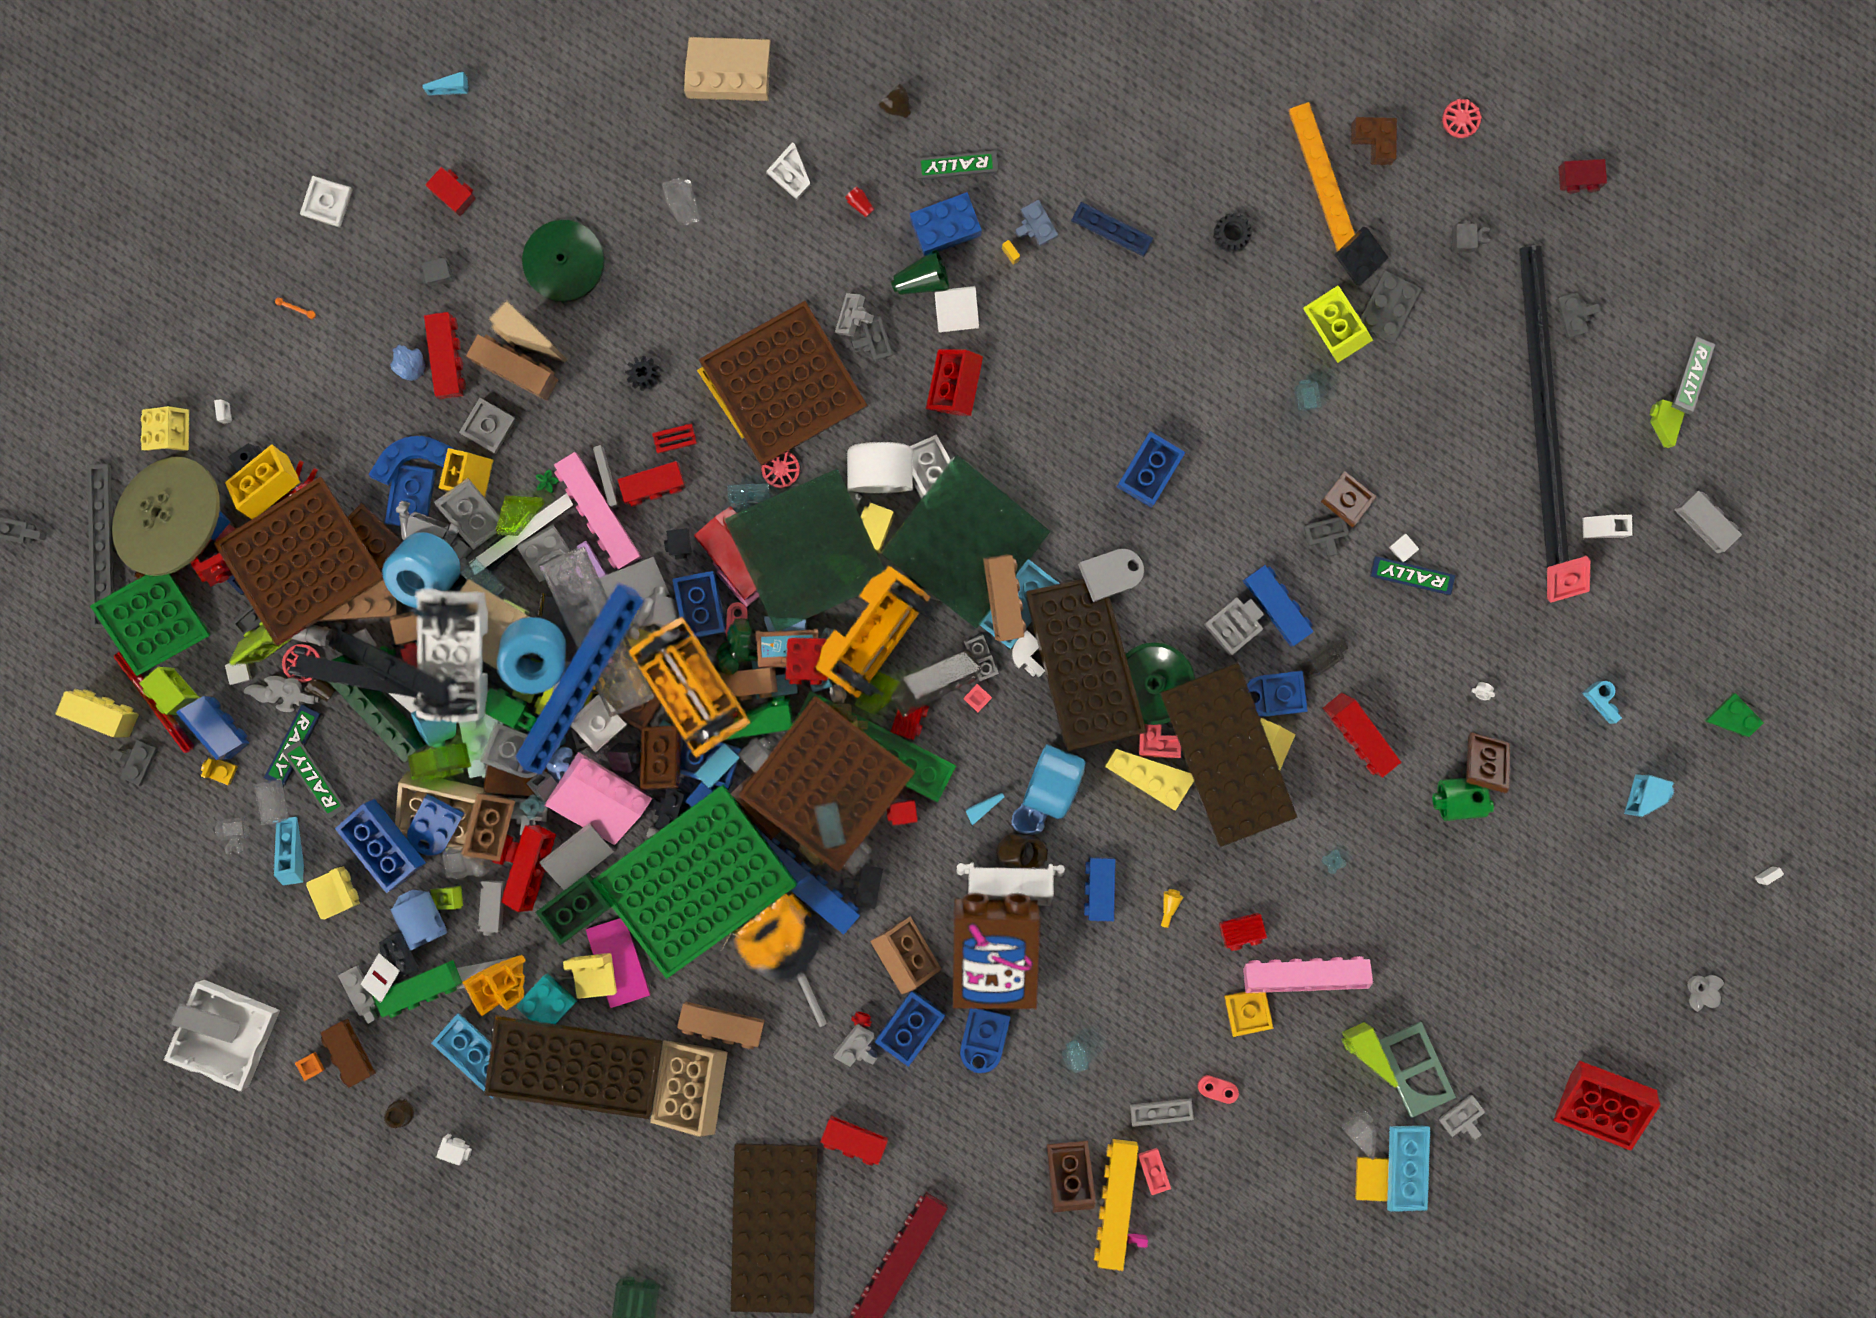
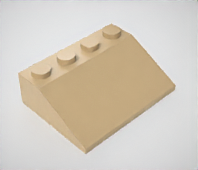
(727, 69)
(520, 332)
(499, 618)
(453, 793)
(689, 1088)

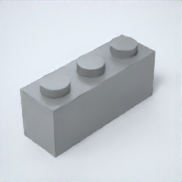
(1708, 521)

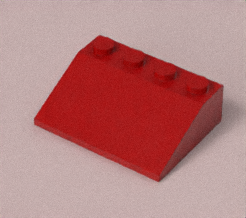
(1606, 1105)

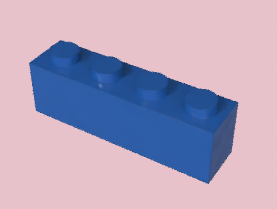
(1278, 605)

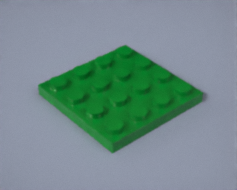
(150, 621)

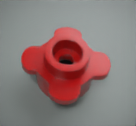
(862, 1019)

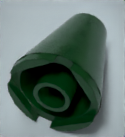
(922, 276)

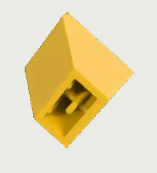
(464, 465)

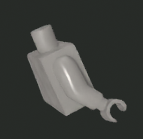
(420, 523)
(654, 614)

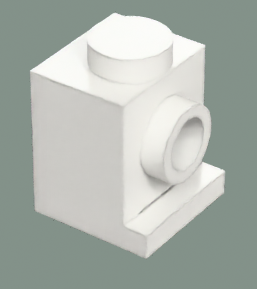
(454, 1150)

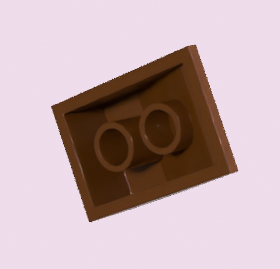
(1070, 1176)

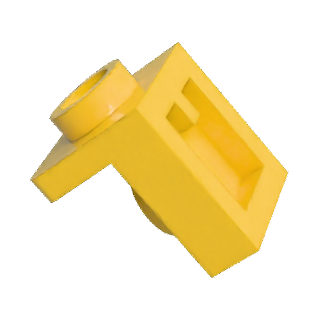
(218, 770)

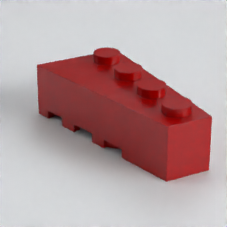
(1362, 734)

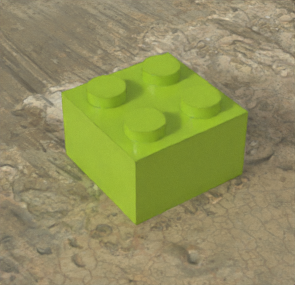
(168, 690)

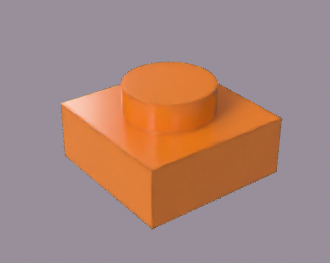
(310, 1066)

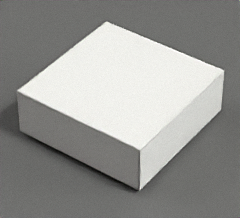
(223, 411)
(1404, 548)
(238, 673)
(1769, 875)

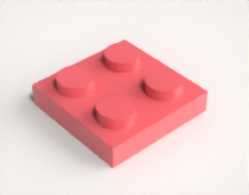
(1568, 579)

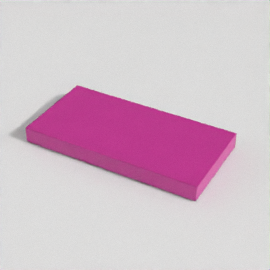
(629, 976)

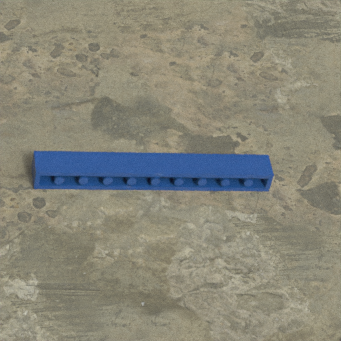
(579, 678)
(809, 888)

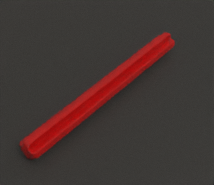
(167, 720)

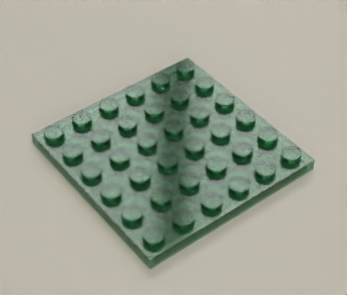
(953, 532)
(805, 549)

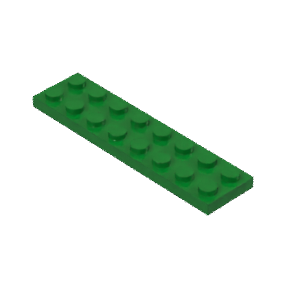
(930, 770)

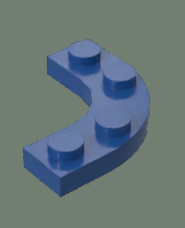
(404, 450)

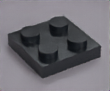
(1361, 256)
(398, 954)

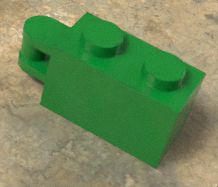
(508, 711)

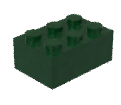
(573, 909)

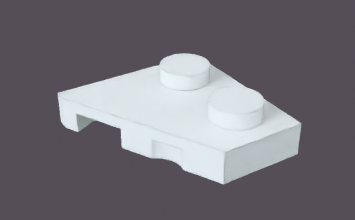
(790, 172)

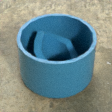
(420, 564)
(532, 636)
(1054, 782)

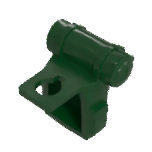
(737, 648)

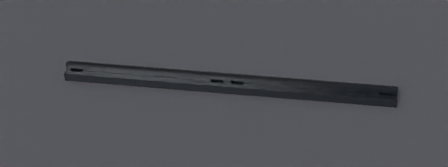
(1542, 382)

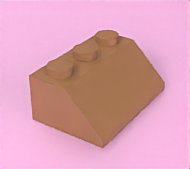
(488, 826)
(906, 955)

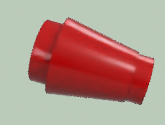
(859, 201)

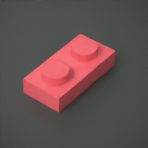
(1154, 1171)

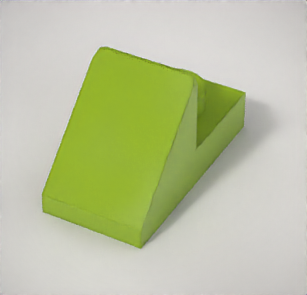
(447, 897)

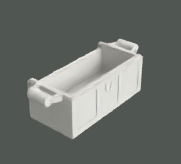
(1000, 882)

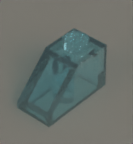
(830, 825)

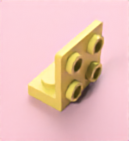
(165, 428)
(592, 975)

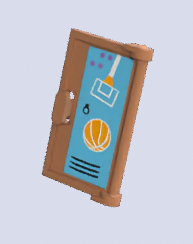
(773, 646)

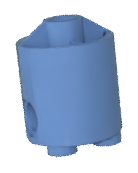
(418, 918)

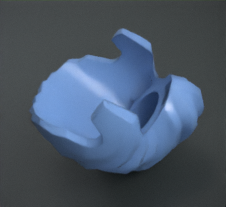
(407, 363)
(559, 763)
(1028, 820)

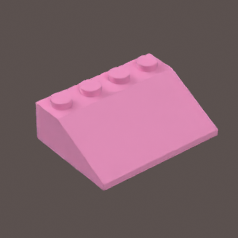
(598, 797)

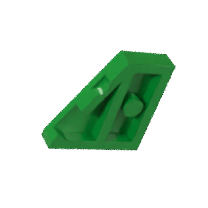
(1735, 717)

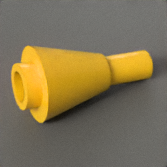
(1170, 904)

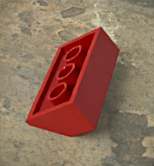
(721, 548)

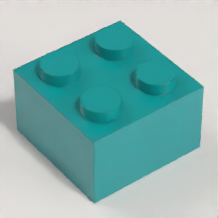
(546, 1001)

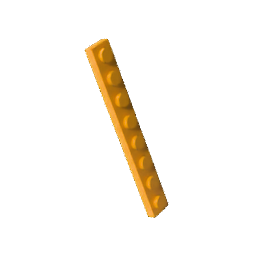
(1322, 174)

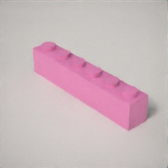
(597, 511)
(1307, 975)

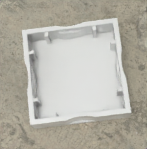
(220, 1060)

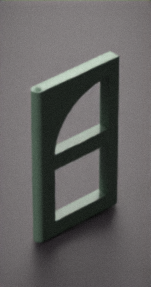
(1416, 1102)

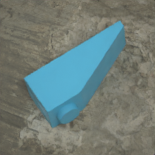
(288, 852)

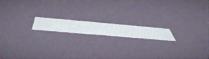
(535, 524)

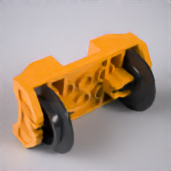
(780, 939)

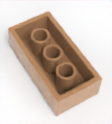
(514, 368)
(373, 603)

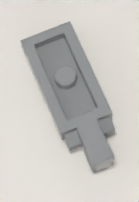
(359, 996)

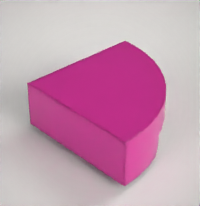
(1141, 1240)

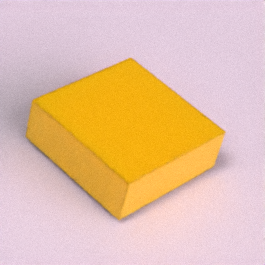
(1011, 252)

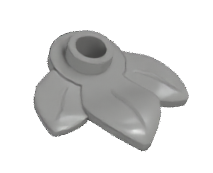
(1707, 992)

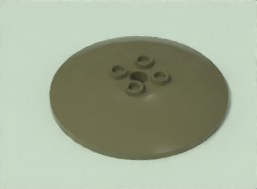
(183, 526)

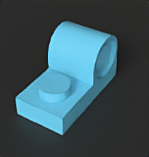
(1607, 710)

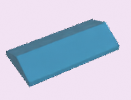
(465, 1049)

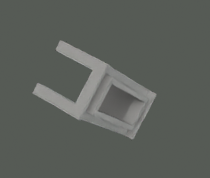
(491, 908)

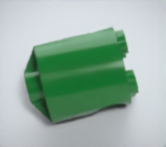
(1456, 800)

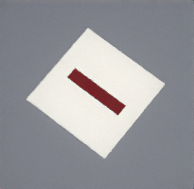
(379, 977)

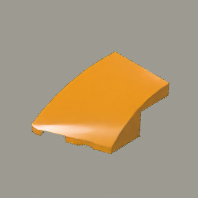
(497, 985)

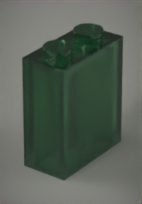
(635, 1298)

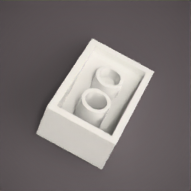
(927, 463)

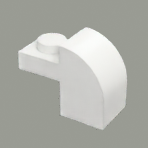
(1022, 654)

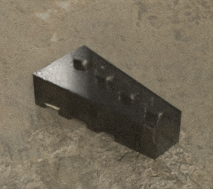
(935, 682)

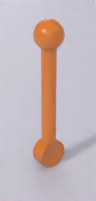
(311, 314)

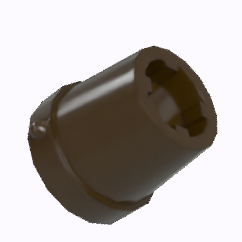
(321, 689)
(399, 1114)

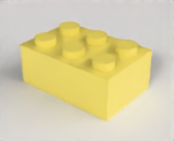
(97, 713)

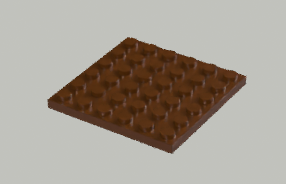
(782, 383)
(299, 561)
(825, 763)

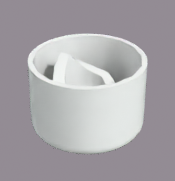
(879, 468)

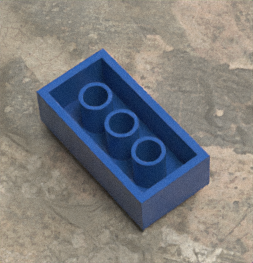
(380, 845)

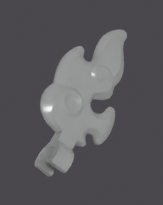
(288, 689)

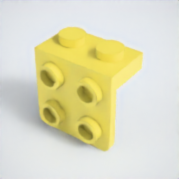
(333, 893)

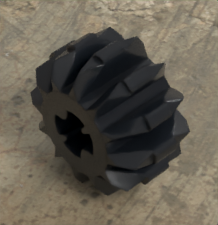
(646, 366)

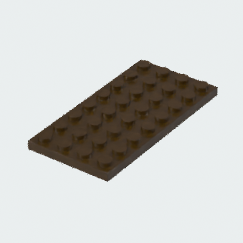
(1084, 665)
(1228, 754)
(572, 1067)
(774, 1228)

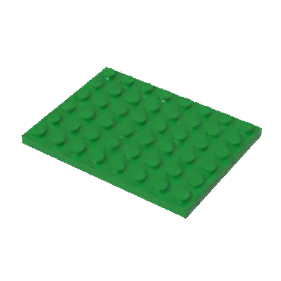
(695, 881)

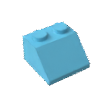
(1648, 794)

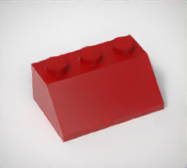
(954, 382)

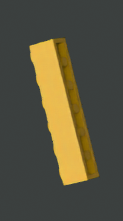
(1117, 1204)

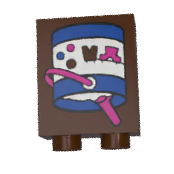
(995, 952)

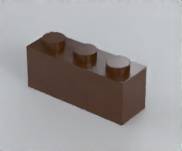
(347, 1053)

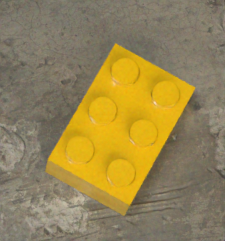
(262, 482)

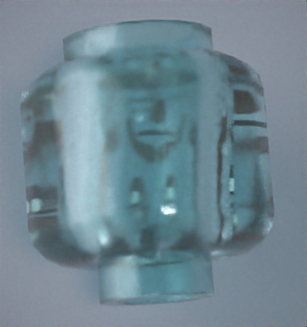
(1076, 1056)

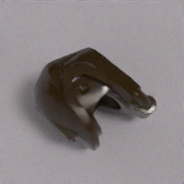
(1012, 851)

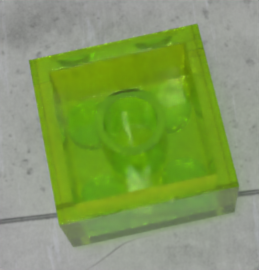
(439, 762)

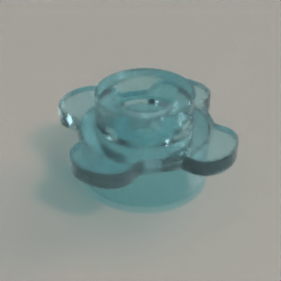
(533, 800)
(1334, 855)

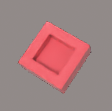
(977, 698)

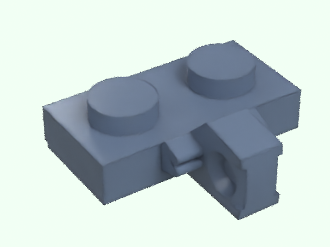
(1036, 224)

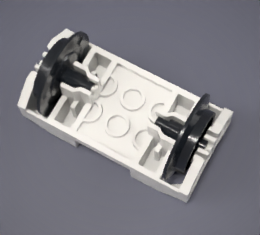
(452, 646)

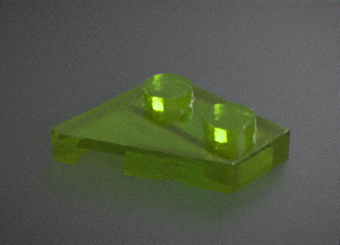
(517, 513)
(876, 702)

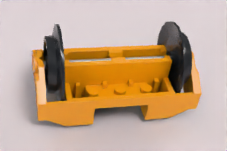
(874, 632)
(678, 669)

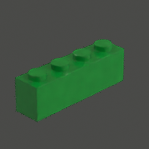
(418, 988)

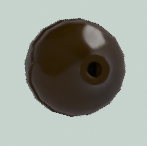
(896, 102)

